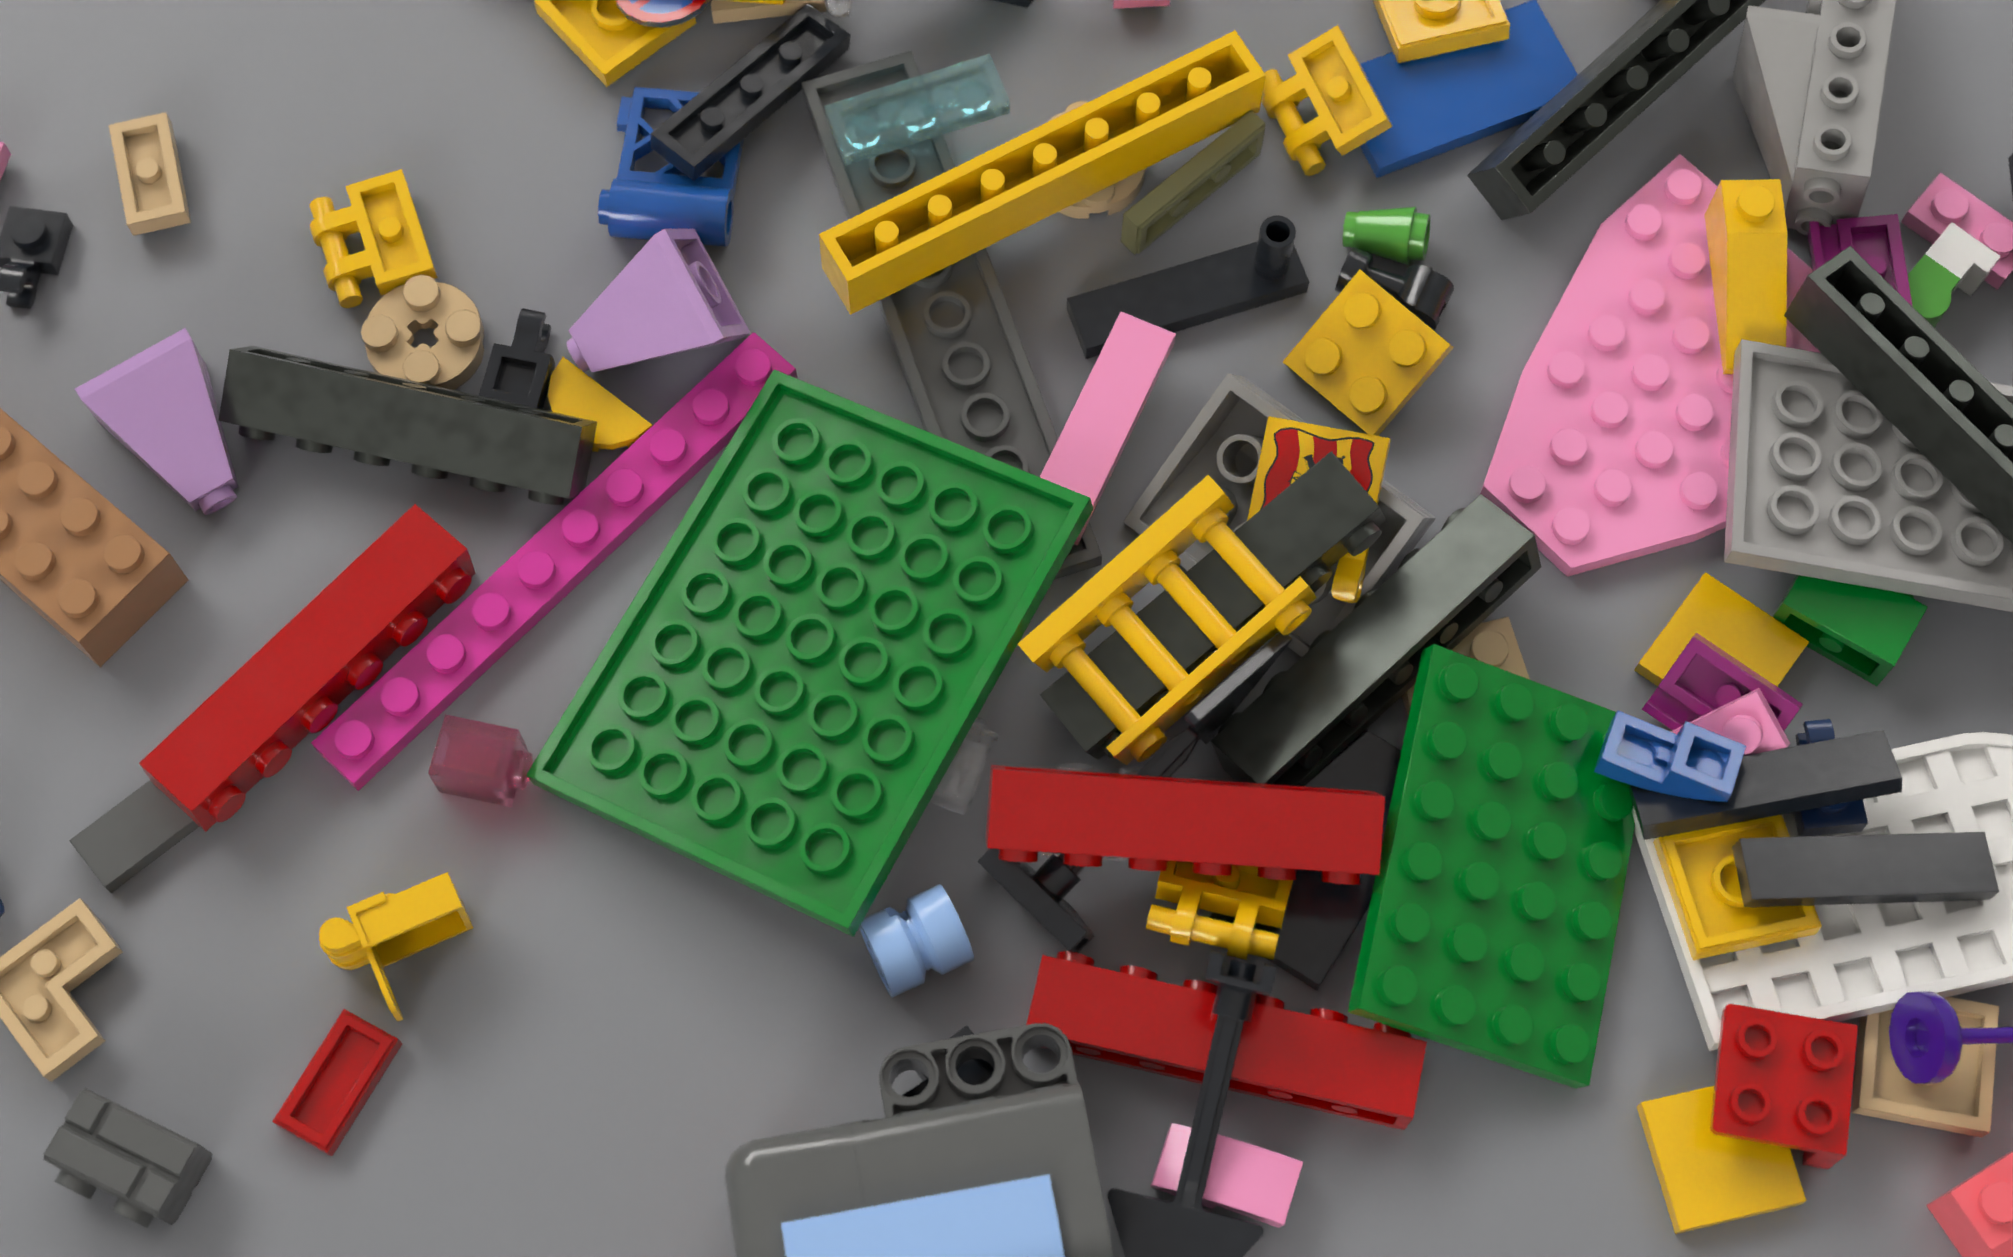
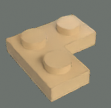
(38, 985)

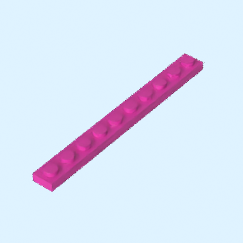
(547, 566)

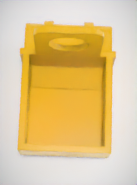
(394, 928)

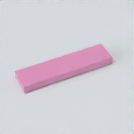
(1108, 407)

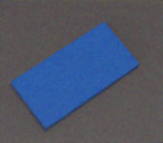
(1465, 92)

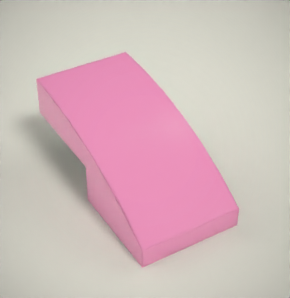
(1239, 1177)

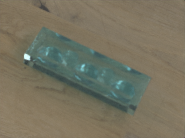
(917, 109)

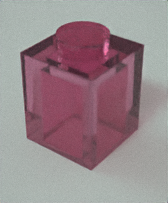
(480, 761)

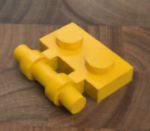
(1338, 90)
(389, 230)
(1237, 895)

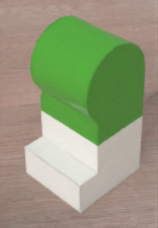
(1950, 263)

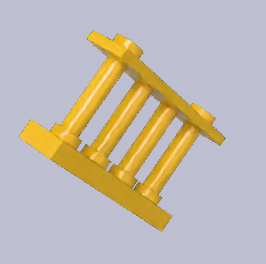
(1155, 560)

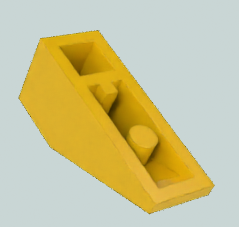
(1748, 263)

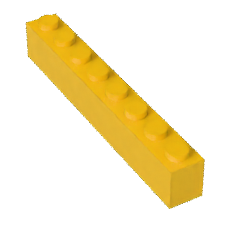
(1041, 172)

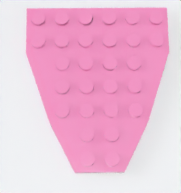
(1626, 397)

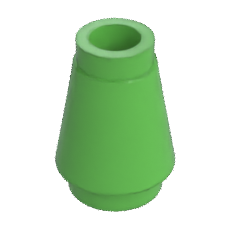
(1389, 233)

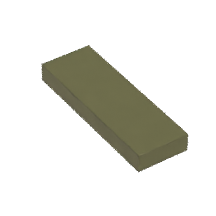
(1193, 183)

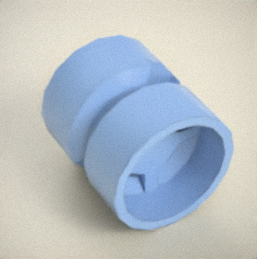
(916, 940)

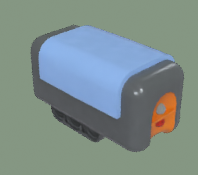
(943, 1172)

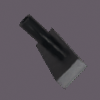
(1196, 289)

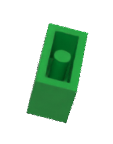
(1851, 623)

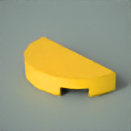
(580, 396)

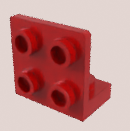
(1785, 1082)

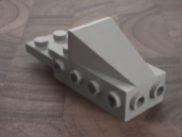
(1816, 100)

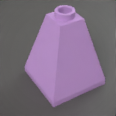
(657, 307)
(168, 418)

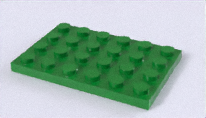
(1498, 872)

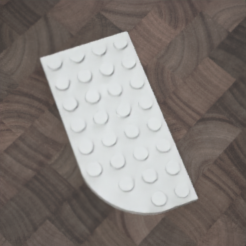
(1880, 950)

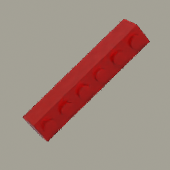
(310, 668)
(1184, 821)
(1280, 1054)

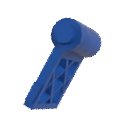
(668, 199)

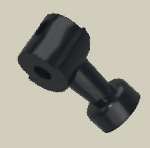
(1419, 289)

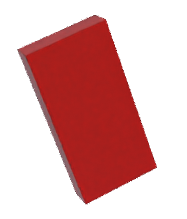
(337, 1082)

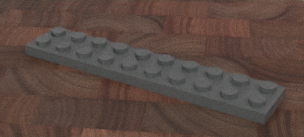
(955, 324)

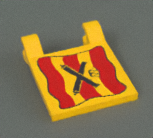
(1293, 449)

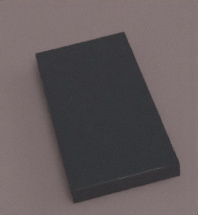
(1322, 913)

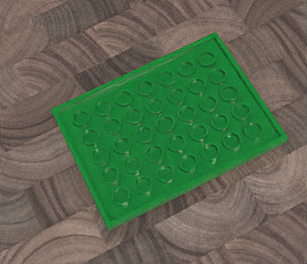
(812, 649)

